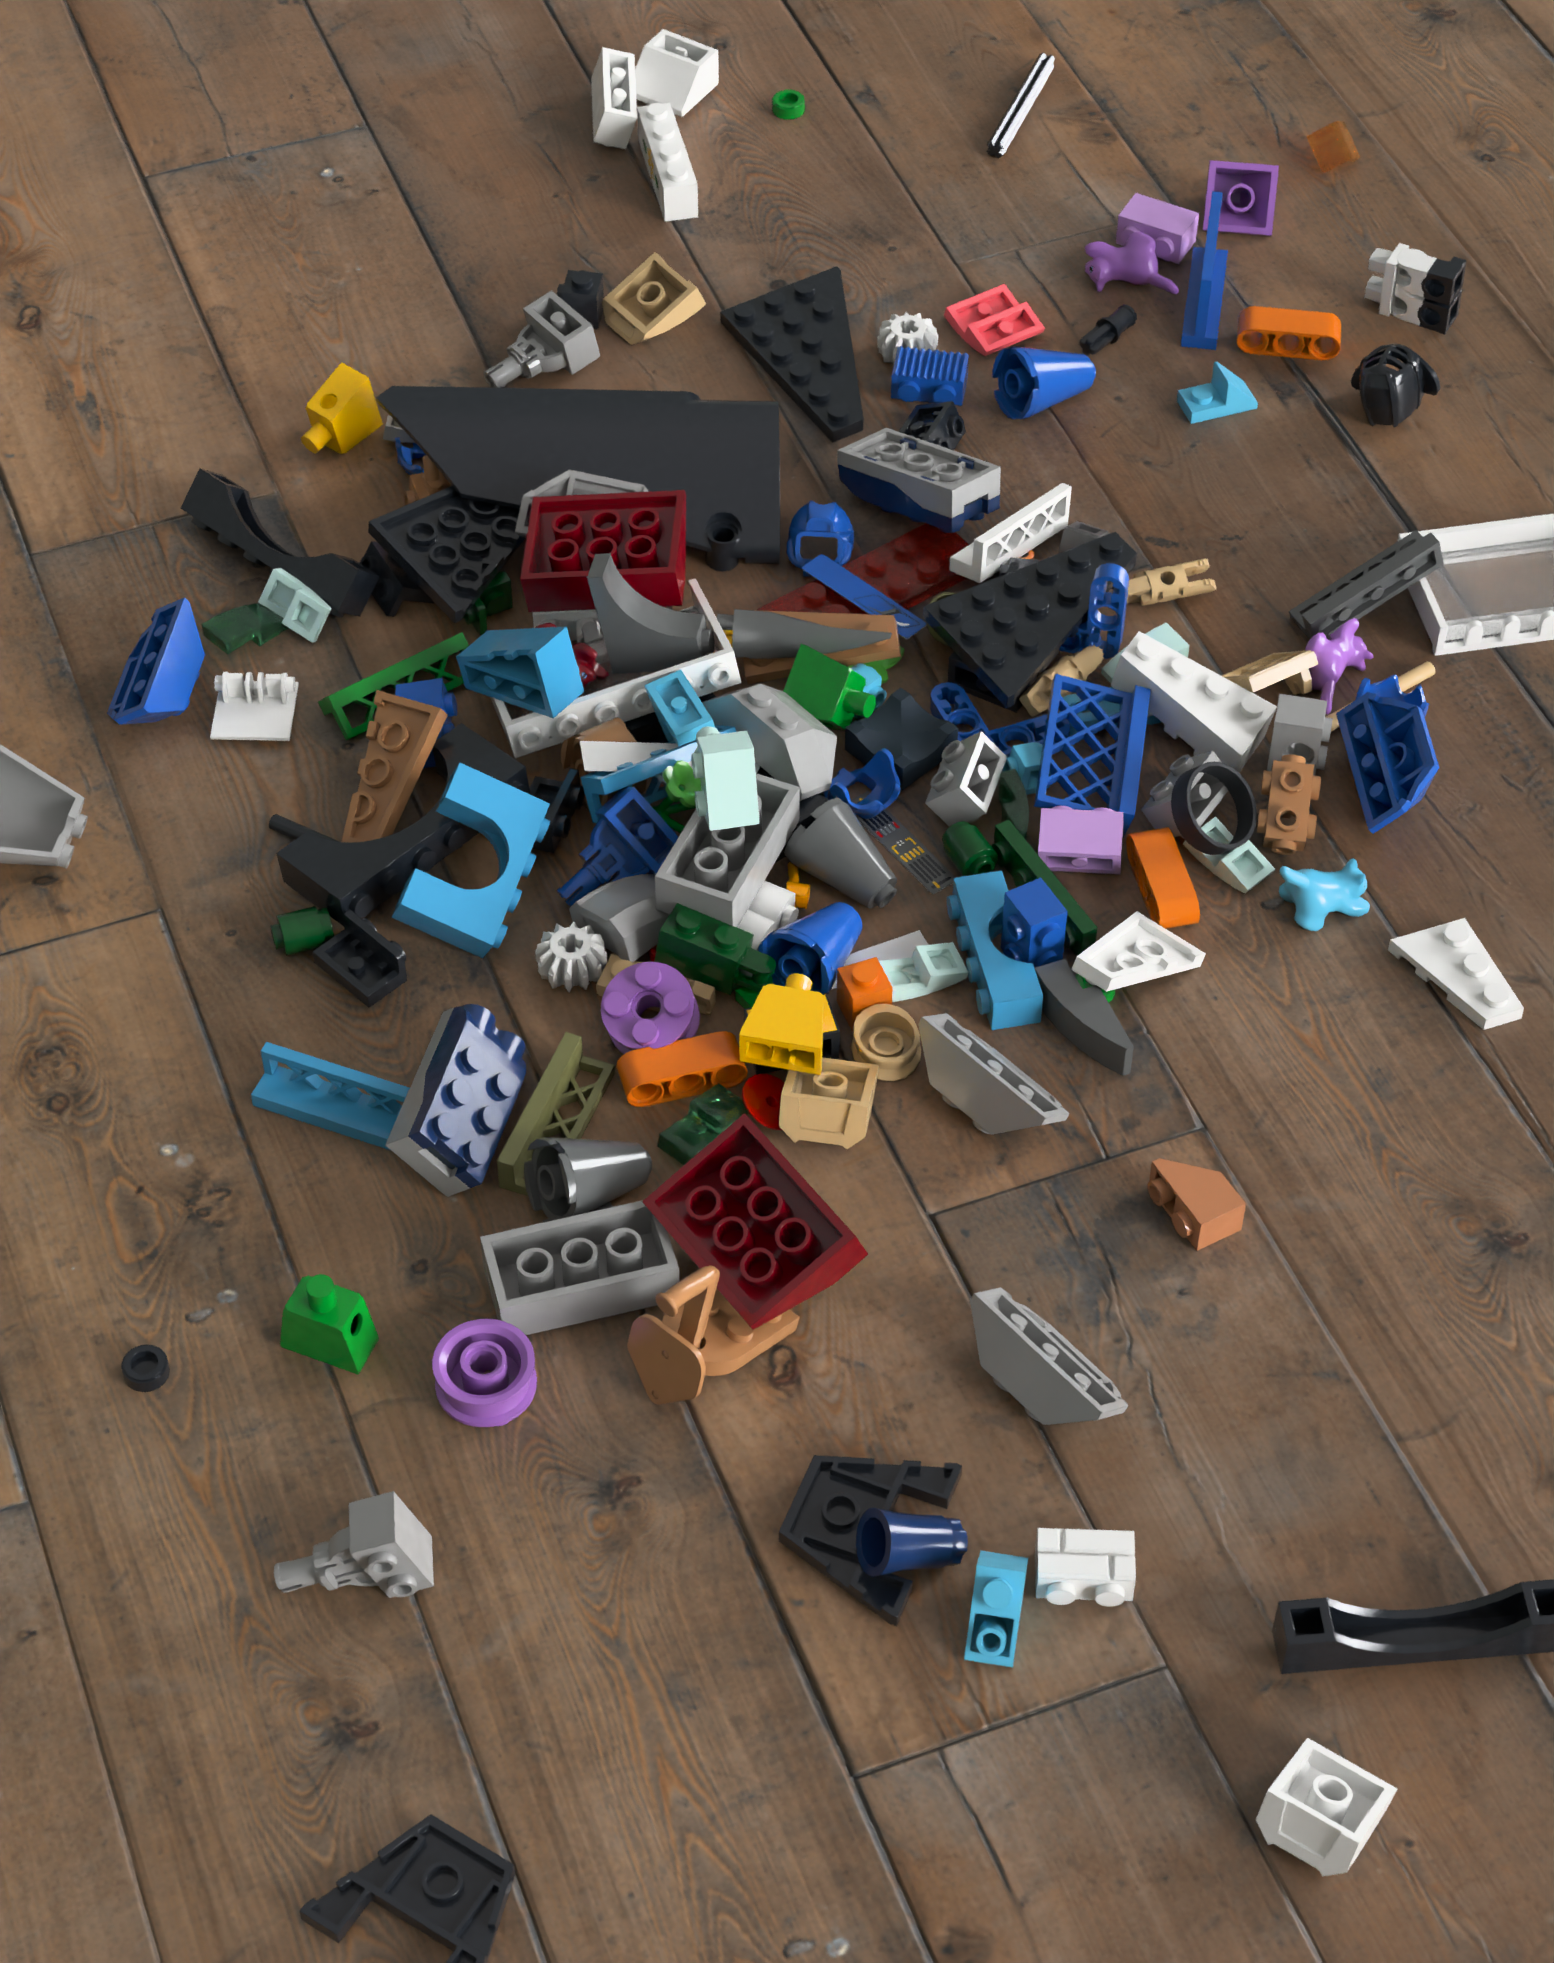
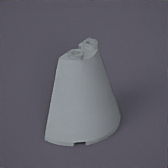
(36, 815)

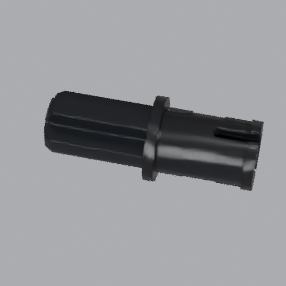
(1108, 330)

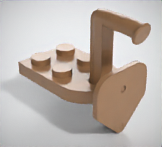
(697, 1338)

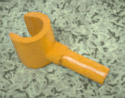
(801, 890)

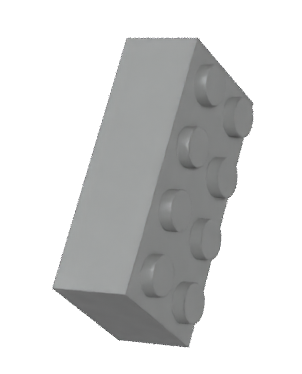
(726, 867)
(578, 1267)

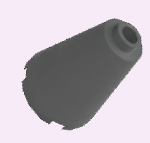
(842, 855)
(582, 1174)

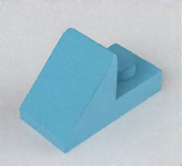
(1222, 397)
(678, 708)

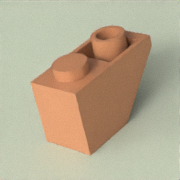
(1197, 1200)

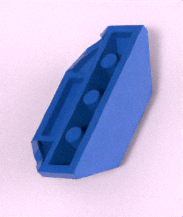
(160, 668)
(1387, 756)

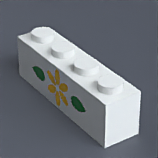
(667, 162)

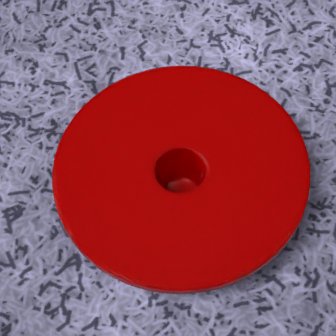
(762, 1099)

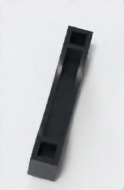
(228, 510)
(1336, 1635)

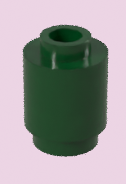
(969, 849)
(302, 930)

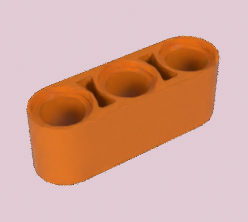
(1289, 333)
(1162, 878)
(681, 1069)

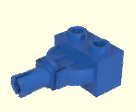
(628, 842)

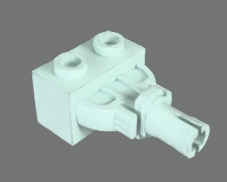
(727, 779)

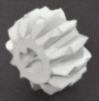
(906, 332)
(571, 956)

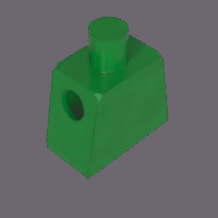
(828, 689)
(328, 1324)

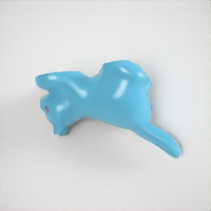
(1324, 892)

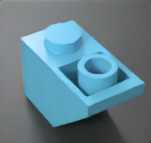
(996, 1608)

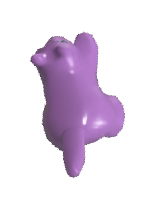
(1131, 263)
(1334, 655)

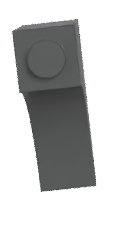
(639, 632)

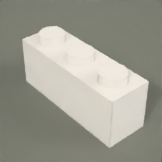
(614, 98)

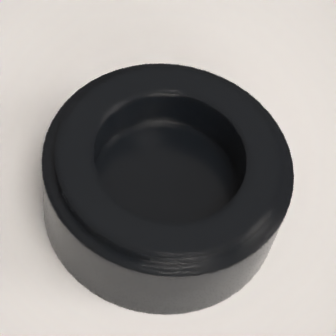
(145, 1368)

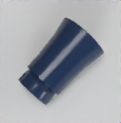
(908, 1541)

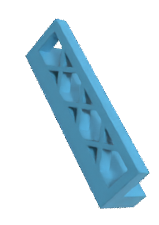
(629, 774)
(328, 1105)

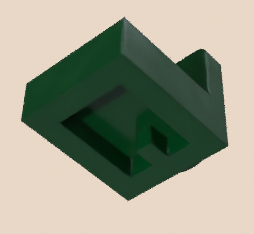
(492, 601)

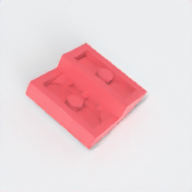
(993, 320)

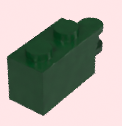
(712, 952)

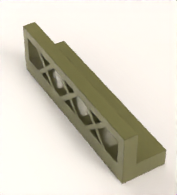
(545, 1103)

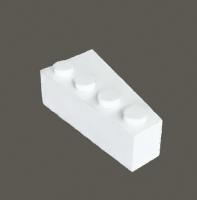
(1195, 701)

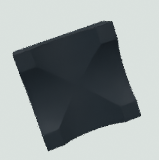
(906, 731)

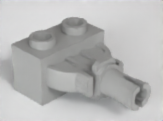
(550, 341)
(379, 1548)

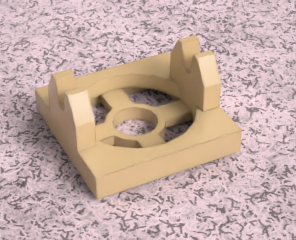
(1275, 667)

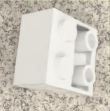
(675, 72)

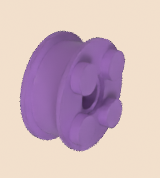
(645, 987)
(479, 1397)

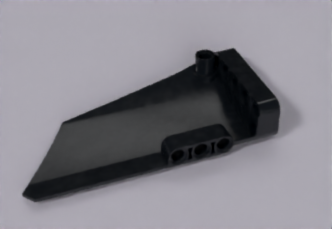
(516, 439)

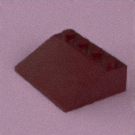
(637, 528)
(755, 1223)

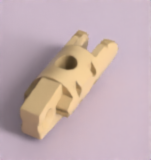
(1169, 583)
(1077, 666)

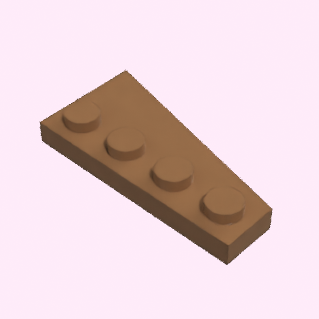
(770, 669)
(394, 760)

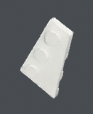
(1134, 954)
(1463, 969)

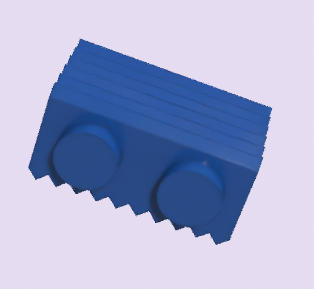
(929, 376)

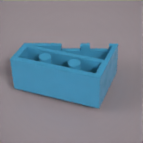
(524, 668)

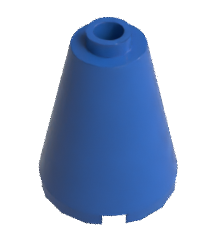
(1039, 379)
(814, 945)

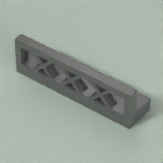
(1369, 585)

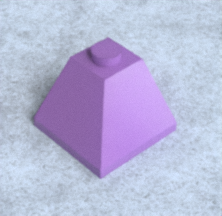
(1246, 196)

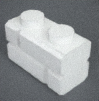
(1085, 1565)

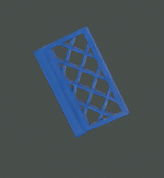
(1205, 287)
(1126, 750)

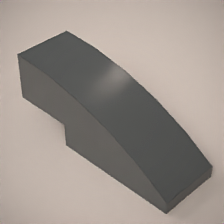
(1084, 1017)

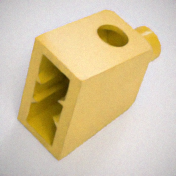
(341, 412)
(785, 1027)

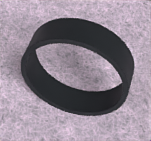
(1242, 798)

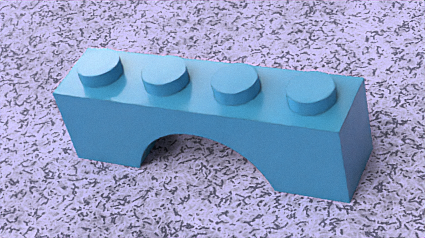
(1006, 987)

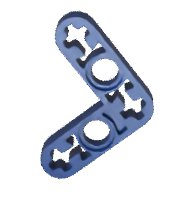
(1090, 631)
(965, 713)

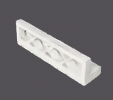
(1014, 535)

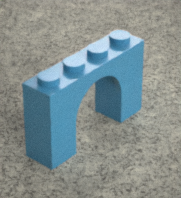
(512, 825)

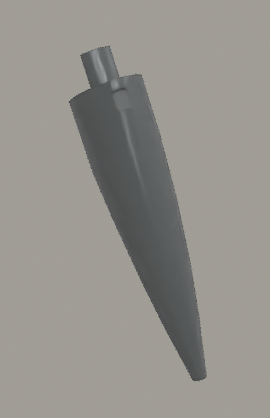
(780, 636)

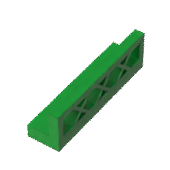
(388, 677)

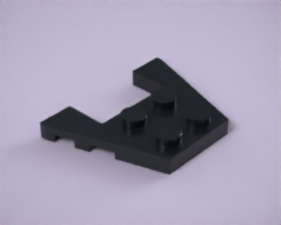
(829, 1507)
(432, 1882)

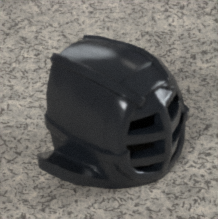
(1392, 394)

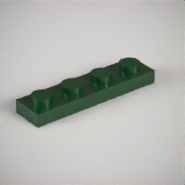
(1026, 866)

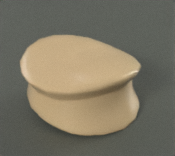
(887, 1038)

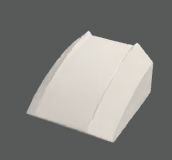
(1323, 1808)

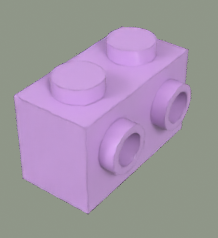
(1167, 224)
(1081, 840)

